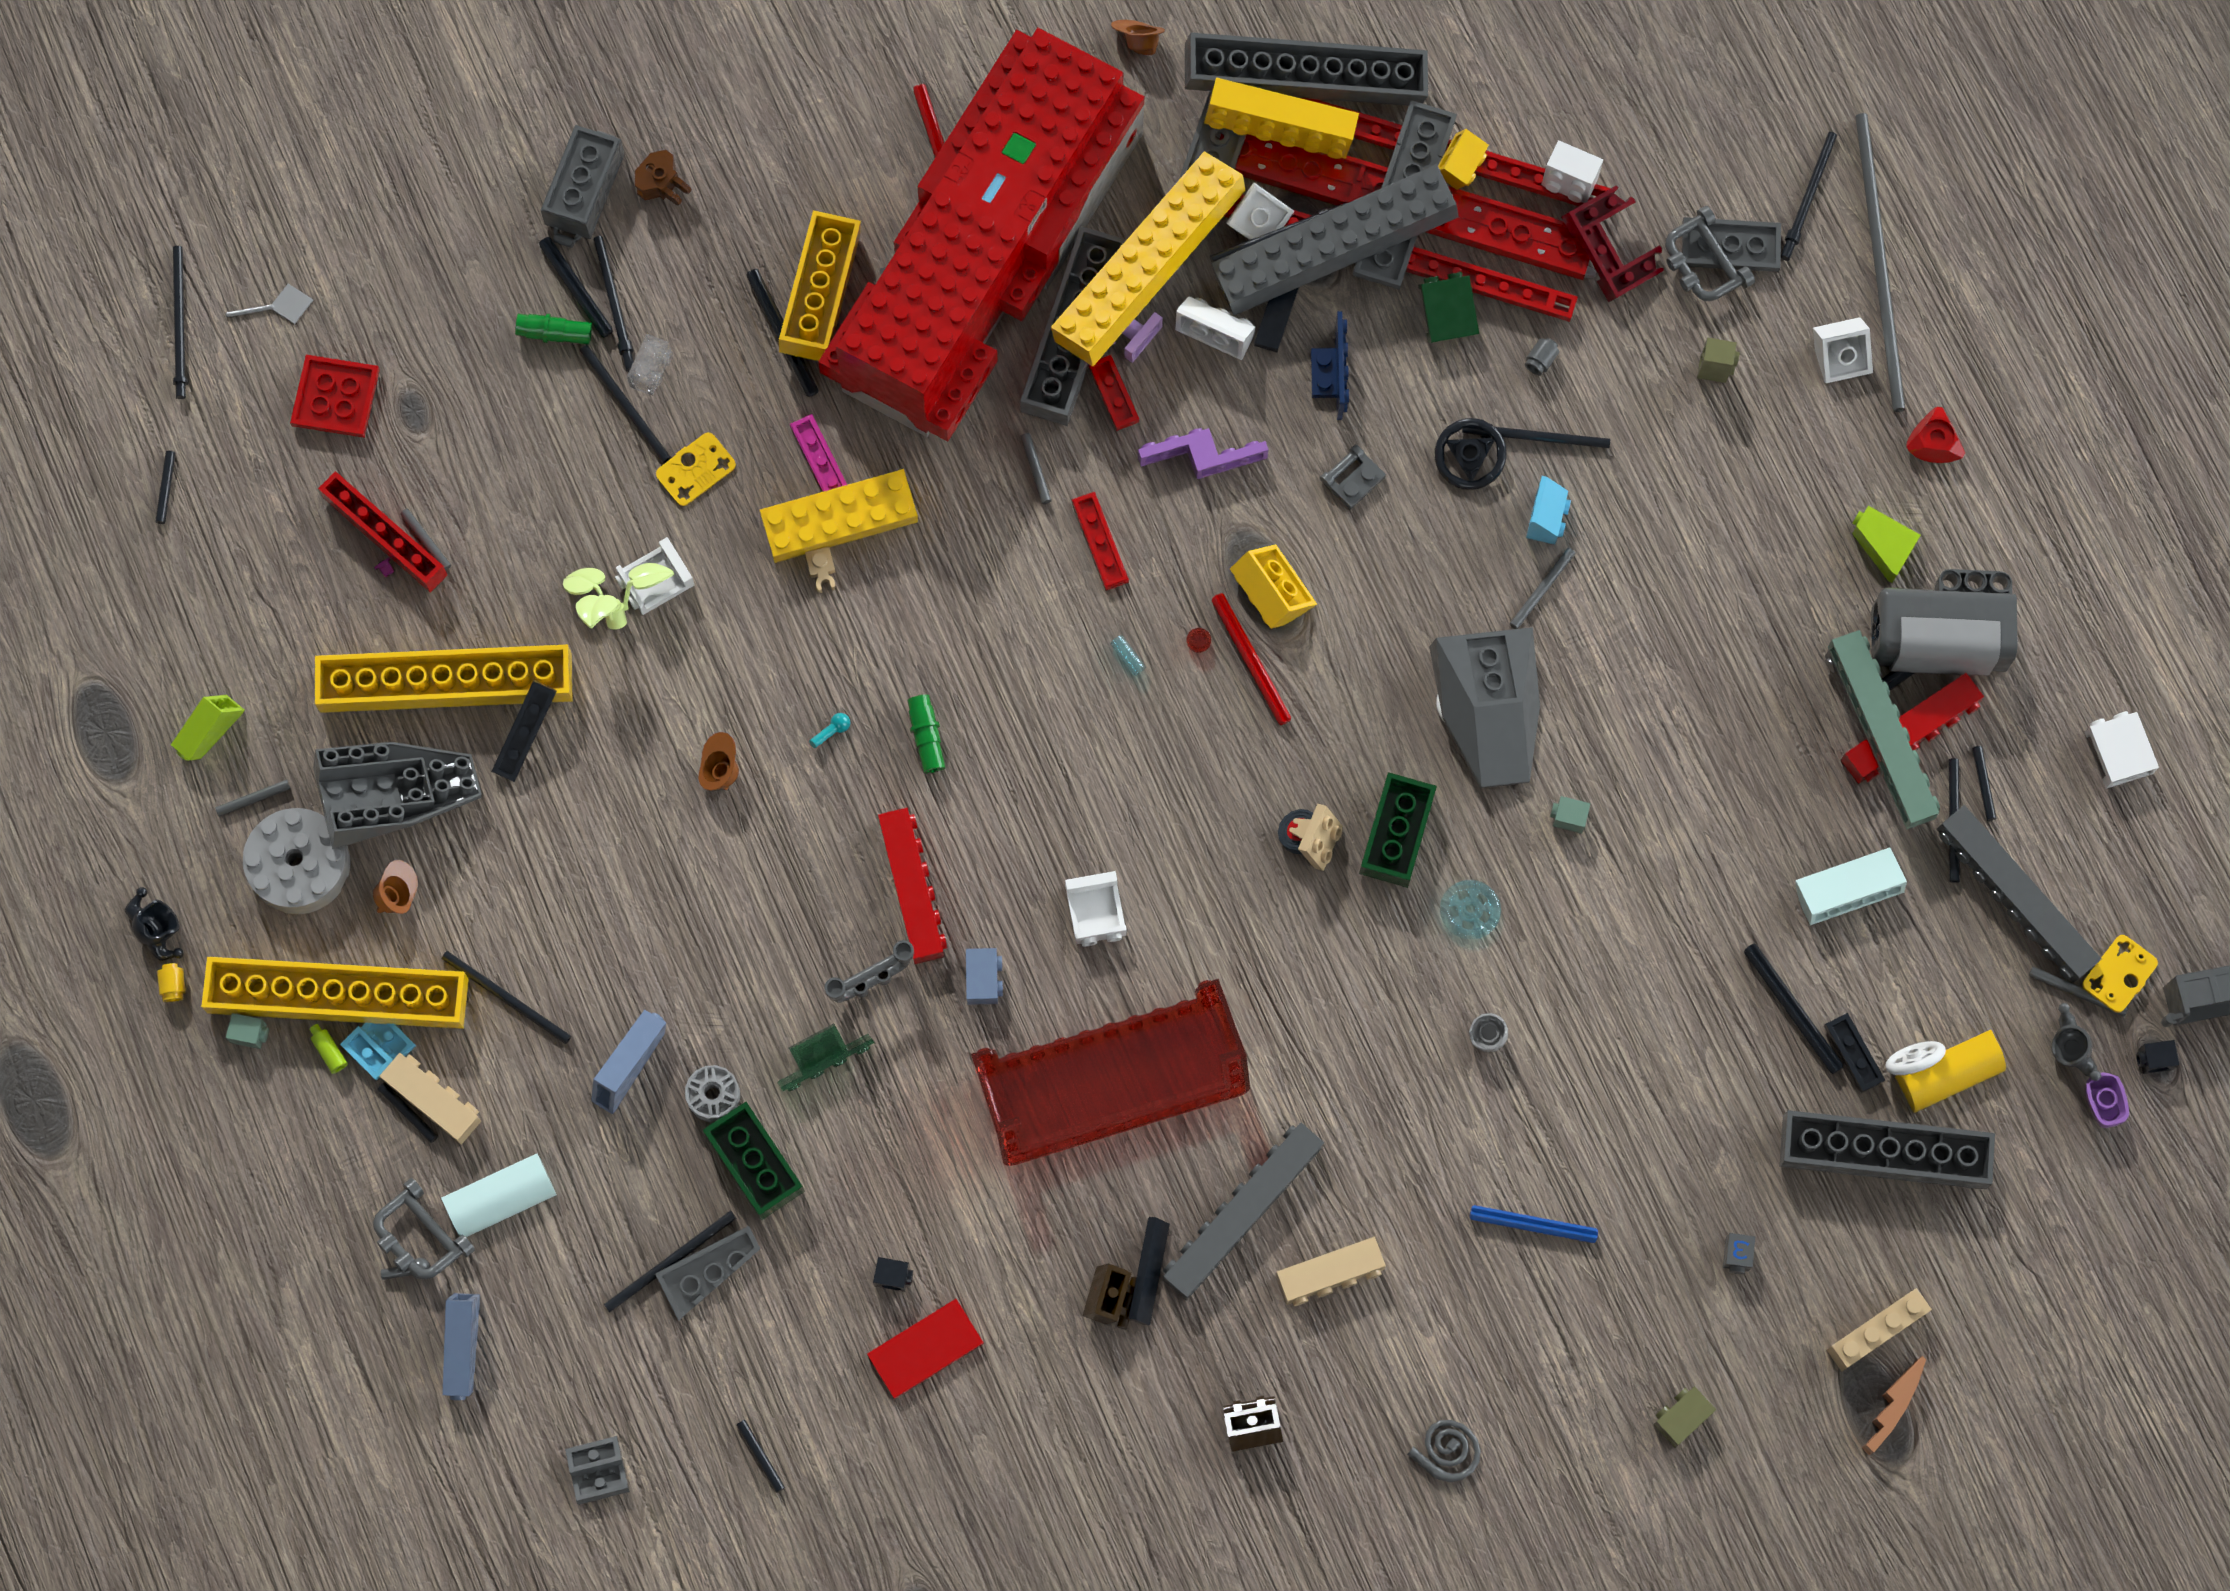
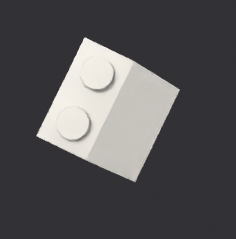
(1843, 349)

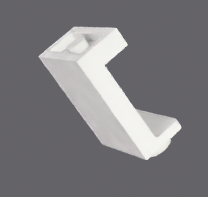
(654, 596)
(2122, 748)
(1095, 908)

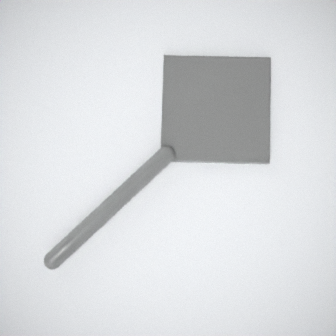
(289, 304)

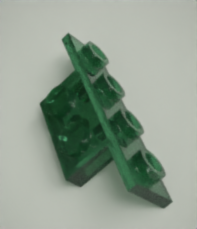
(820, 1052)

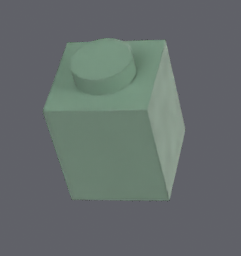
(1570, 814)
(247, 1031)

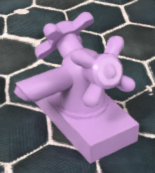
(1140, 335)

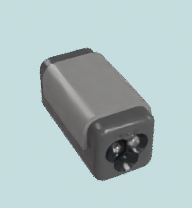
(1947, 627)

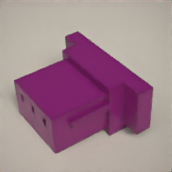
(385, 567)

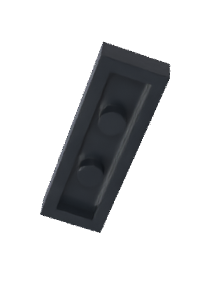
(1854, 1053)

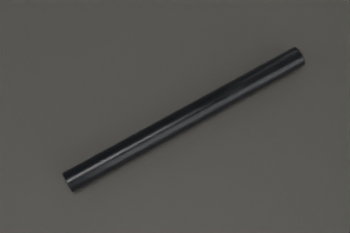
(1954, 862)

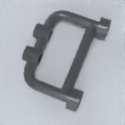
(1690, 281)
(844, 990)
(404, 1259)

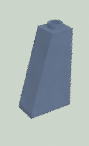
(627, 1061)
(460, 1344)

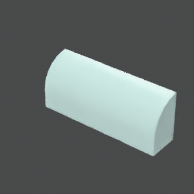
(1850, 886)
(499, 1196)

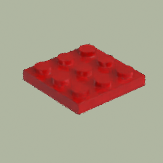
(335, 396)

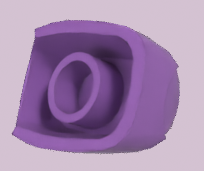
(2107, 1100)

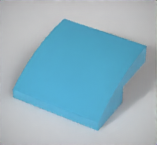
(377, 1046)

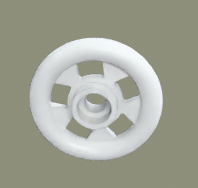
(1915, 1058)

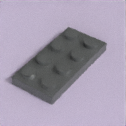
(1743, 242)

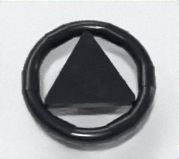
(1470, 454)

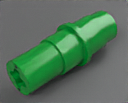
(553, 329)
(926, 733)

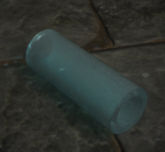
(1128, 655)

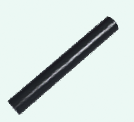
(165, 487)
(1984, 783)
(407, 1112)
(760, 1456)

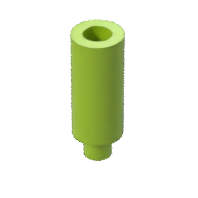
(327, 1049)

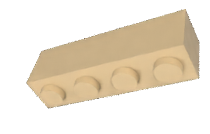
(430, 1098)
(1330, 1271)
(1879, 1329)

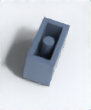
(982, 976)

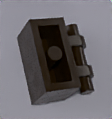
(1107, 1296)
(1252, 1423)

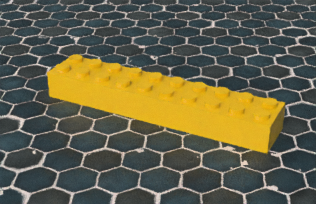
(1148, 258)
(440, 678)
(335, 992)

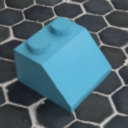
(1547, 512)

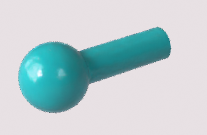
(839, 723)

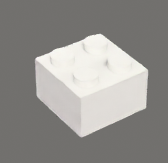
(1572, 172)

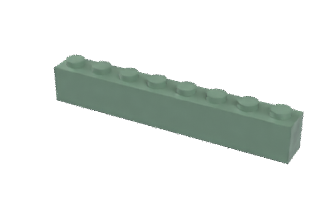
(1884, 729)

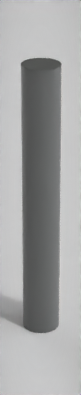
(1036, 468)
(425, 538)
(252, 798)

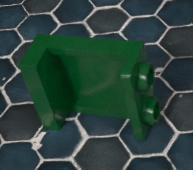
(1449, 307)

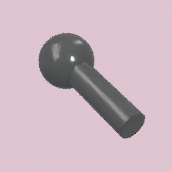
(395, 1272)

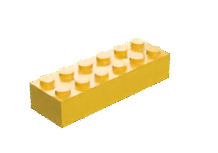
(1281, 118)
(819, 285)
(839, 515)

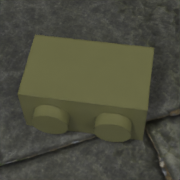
(1718, 360)
(1684, 1417)

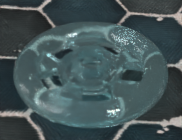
(1454, 924)

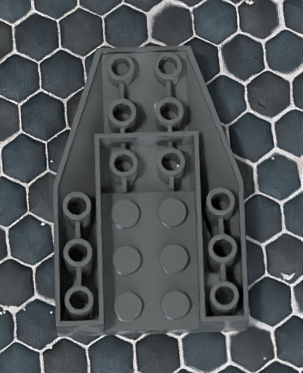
(1490, 701)
(389, 787)

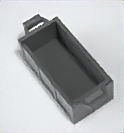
(582, 184)
(2197, 996)

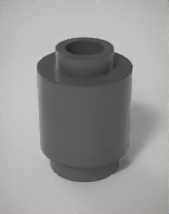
(1542, 356)

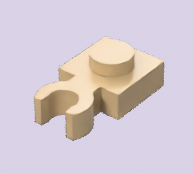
(820, 566)

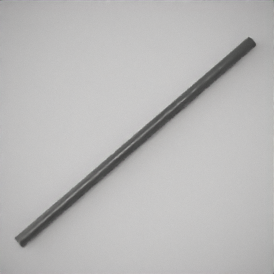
(1880, 263)

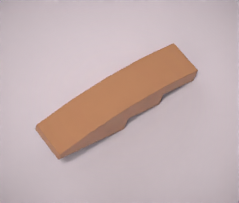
(1899, 1397)

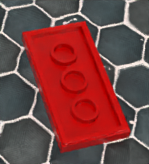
(925, 1348)

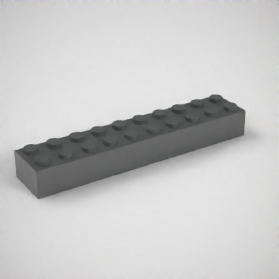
(1308, 68)
(1335, 239)

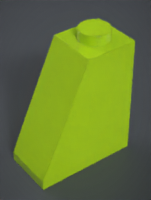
(1884, 540)
(206, 726)

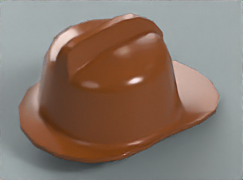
(1139, 36)
(718, 762)
(396, 888)

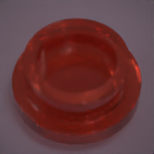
(1198, 640)

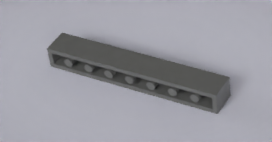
(2018, 894)
(1242, 1211)

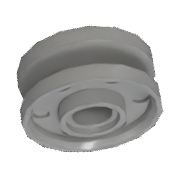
(708, 1078)

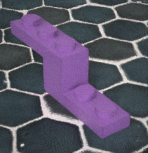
(1202, 453)

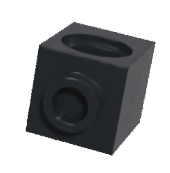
(2157, 1057)
(892, 1274)

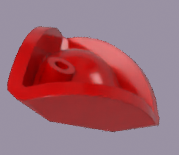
(1935, 439)

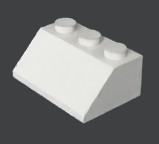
(1214, 327)

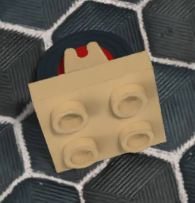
(1311, 834)

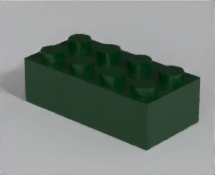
(1397, 830)
(754, 1160)

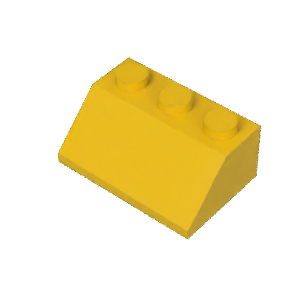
(1272, 586)

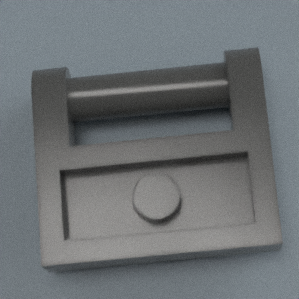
(1358, 483)

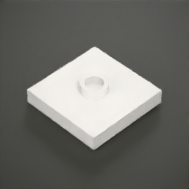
(1259, 213)

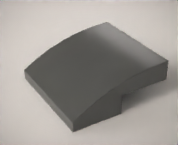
(597, 1470)

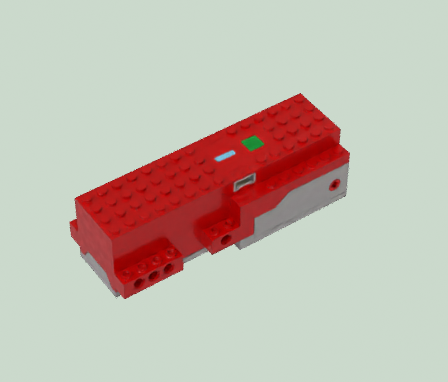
(986, 230)

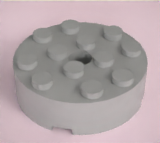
(276, 845)

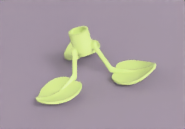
(594, 608)

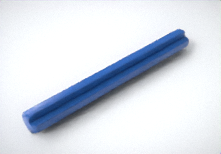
(1533, 1224)

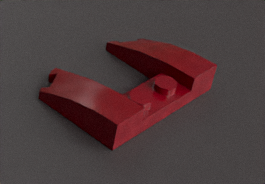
(1614, 276)

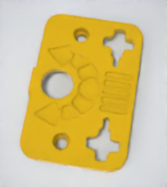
(700, 473)
(2115, 968)

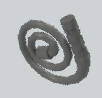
(1452, 1446)

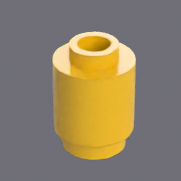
(171, 982)

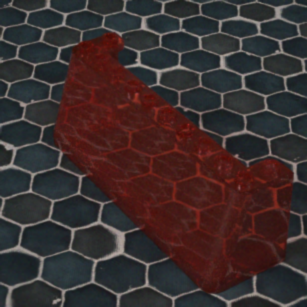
(1113, 1077)

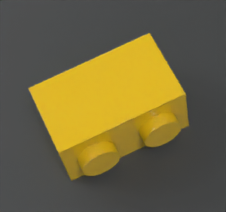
(1462, 159)

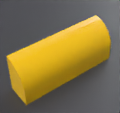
(1958, 1070)

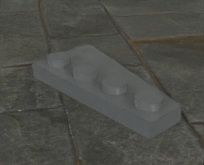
(700, 1273)

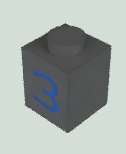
(1738, 1253)

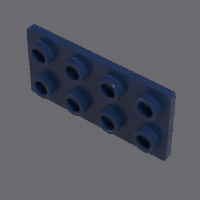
(1330, 371)

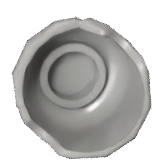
(1488, 1032)

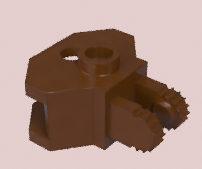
(659, 178)

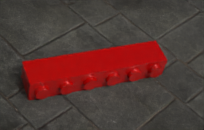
(382, 532)
(1921, 723)
(911, 885)

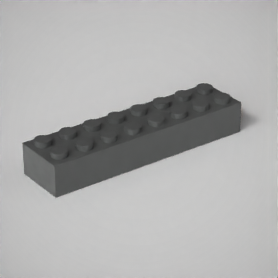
(1056, 371)
(1887, 1149)

